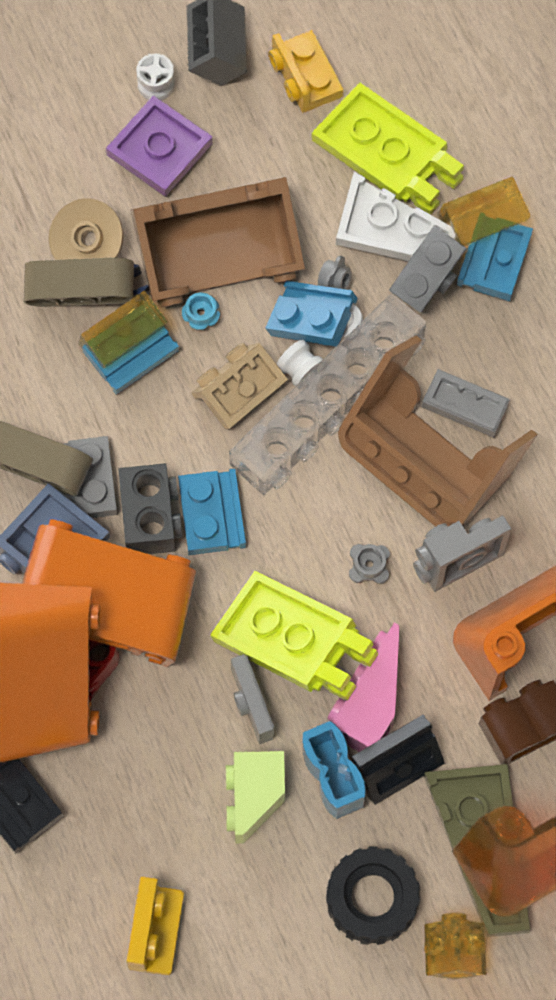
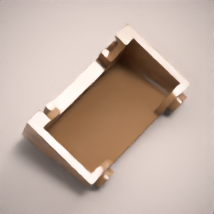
(218, 240)

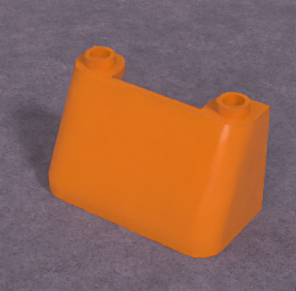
(138, 593)
(492, 636)
(45, 668)

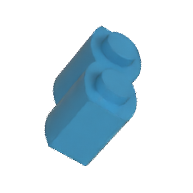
(340, 780)

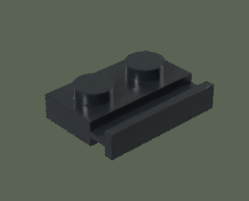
(398, 759)
(24, 806)

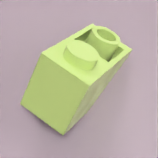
(258, 790)

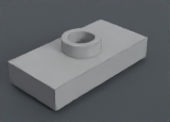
(465, 403)
(250, 700)

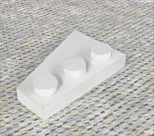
(382, 224)

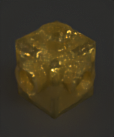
(455, 947)

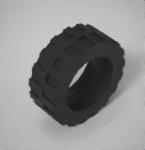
(381, 864)

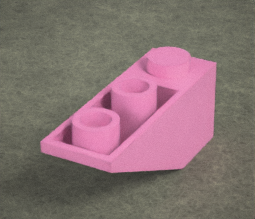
(371, 707)

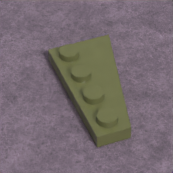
(461, 800)

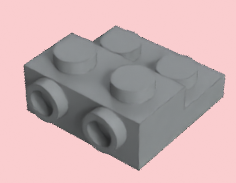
(452, 553)

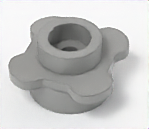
(335, 274)
(373, 553)

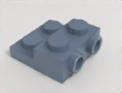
(49, 504)

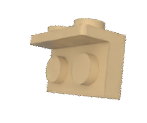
(239, 383)

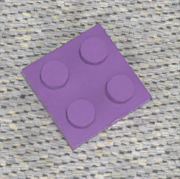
(159, 146)

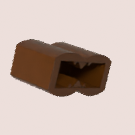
(521, 724)

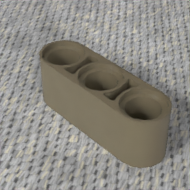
(78, 282)
(42, 459)

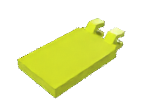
(388, 148)
(292, 636)

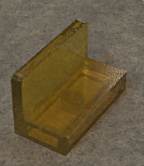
(485, 211)
(123, 329)

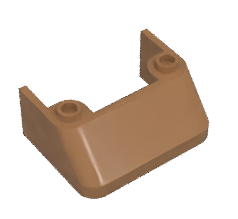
(413, 456)

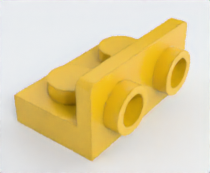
(306, 71)
(154, 928)

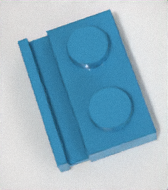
(495, 262)
(311, 313)
(137, 361)
(211, 512)

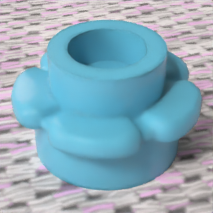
(198, 302)

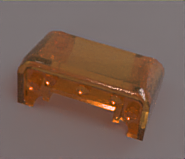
(509, 860)

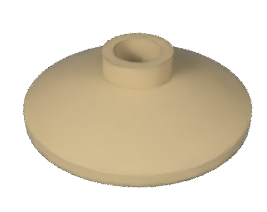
(76, 221)

